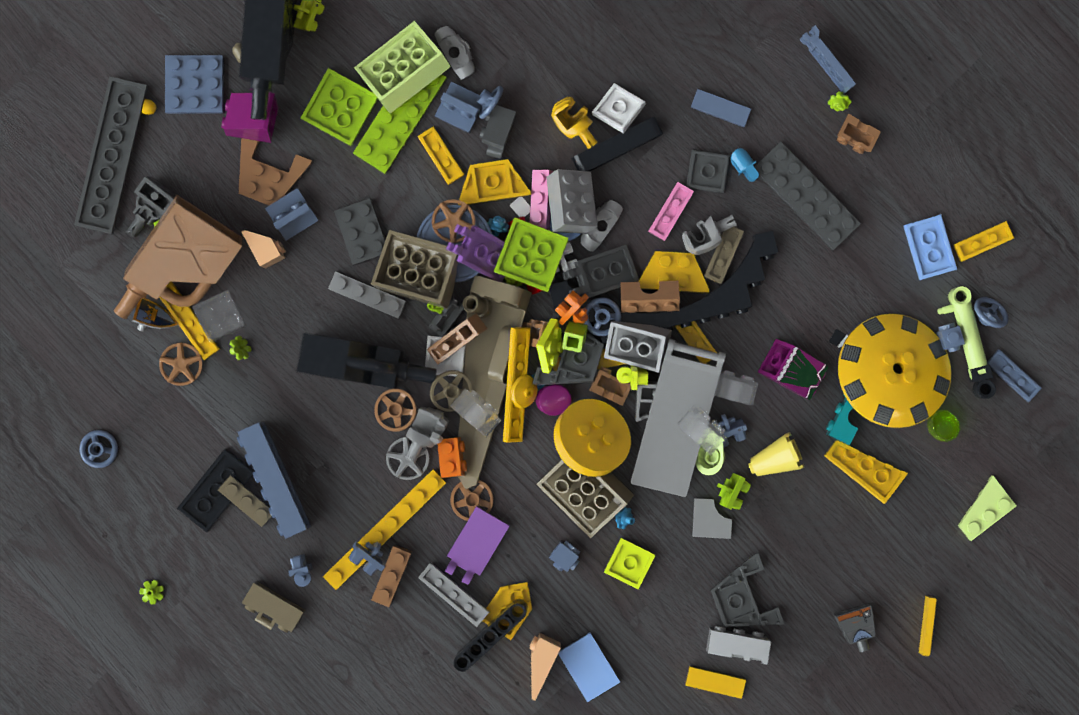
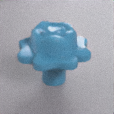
(498, 225)
(624, 518)

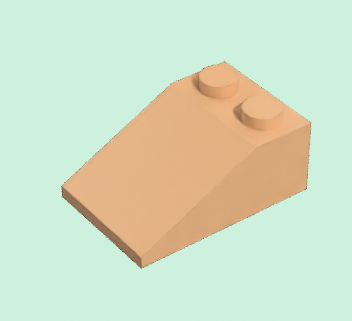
(543, 654)

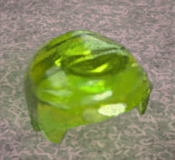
(943, 426)

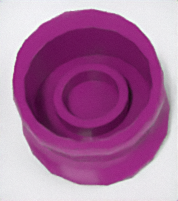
(553, 399)

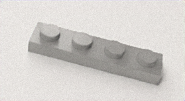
(367, 295)
(454, 594)

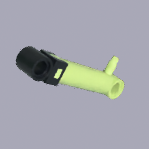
(978, 369)

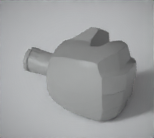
(711, 234)
(426, 430)

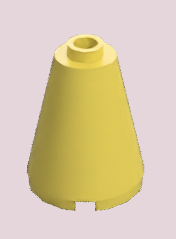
(777, 457)

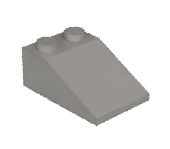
(637, 344)

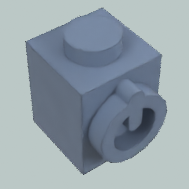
(950, 337)
(565, 556)

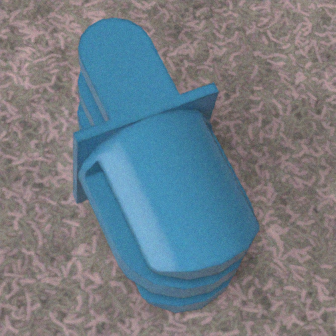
(744, 164)

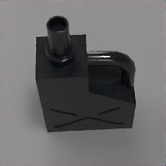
(265, 48)
(358, 362)

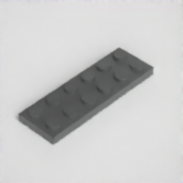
(806, 196)

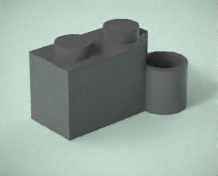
(497, 130)

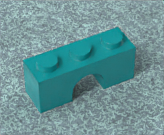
(840, 427)

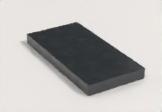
(204, 501)

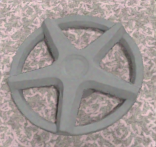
(405, 462)

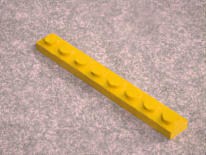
(387, 525)

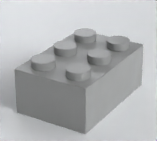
(571, 201)

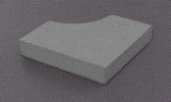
(708, 521)

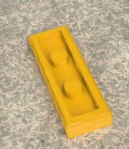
(440, 155)
(983, 241)
(695, 337)
(927, 625)
(715, 682)

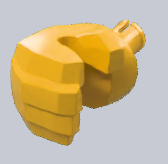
(573, 124)

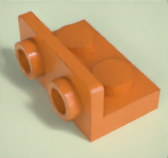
(451, 457)

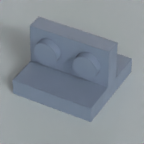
(459, 107)
(291, 214)

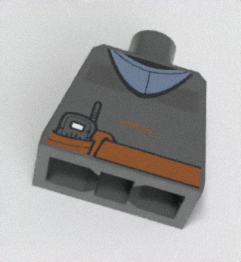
(857, 625)

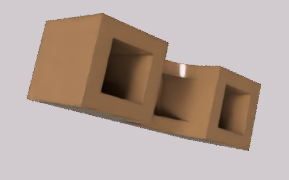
(636, 300)
(391, 575)

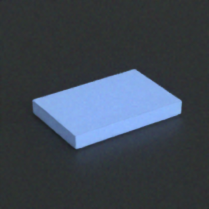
(930, 247)
(588, 667)

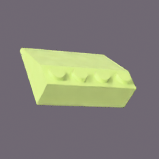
(402, 67)

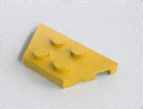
(492, 182)
(674, 267)

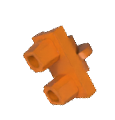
(579, 315)

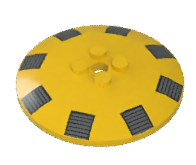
(869, 376)

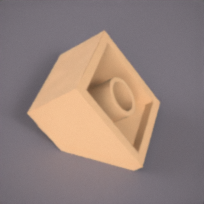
(265, 249)

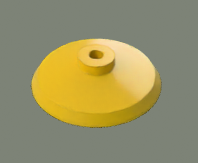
(523, 391)

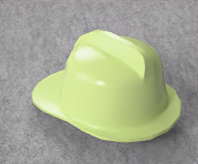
(710, 464)

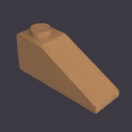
(457, 338)

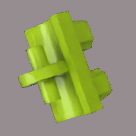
(730, 491)

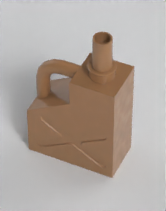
(180, 248)

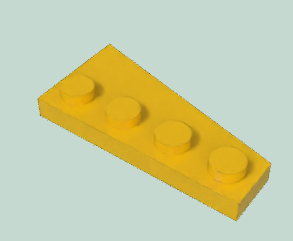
(870, 473)

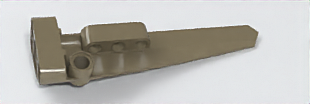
(487, 359)

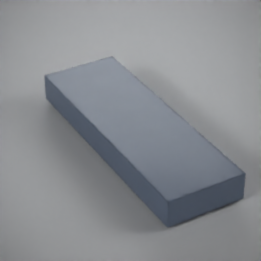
(720, 108)
(1013, 375)

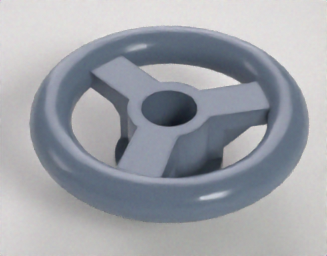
(489, 101)
(594, 303)
(988, 316)
(91, 449)

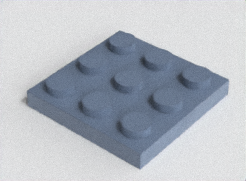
(194, 84)

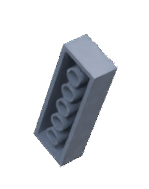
(273, 479)

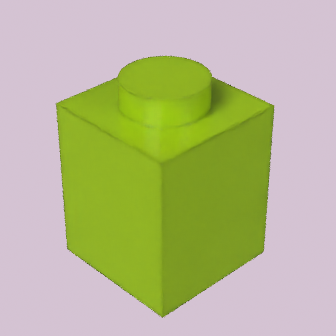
(574, 336)

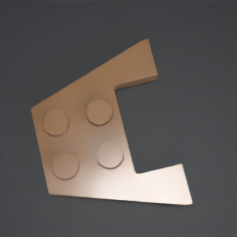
(263, 181)

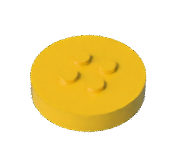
(592, 437)

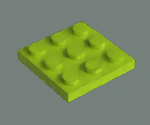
(339, 107)
(531, 254)

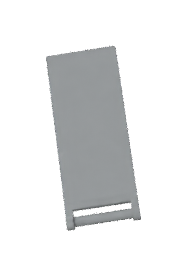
(666, 451)

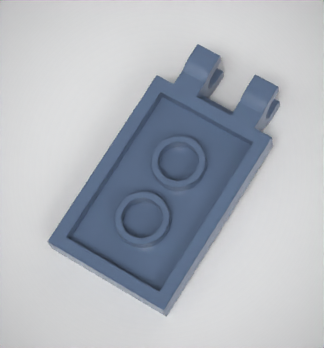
(827, 60)

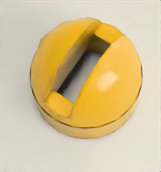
(149, 107)

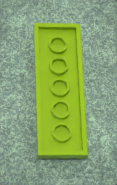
(392, 130)

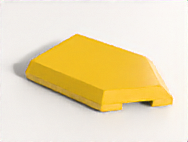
(503, 598)

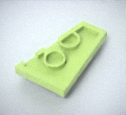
(987, 509)

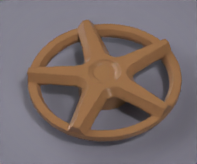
(452, 220)
(180, 364)
(395, 410)
(471, 499)

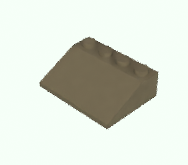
(416, 269)
(585, 499)

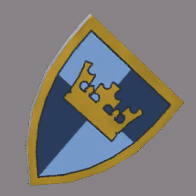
(152, 315)

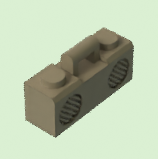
(274, 605)

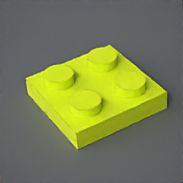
(550, 345)
(629, 563)

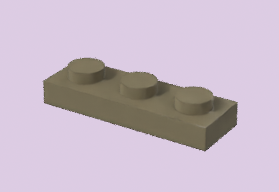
(723, 255)
(245, 500)

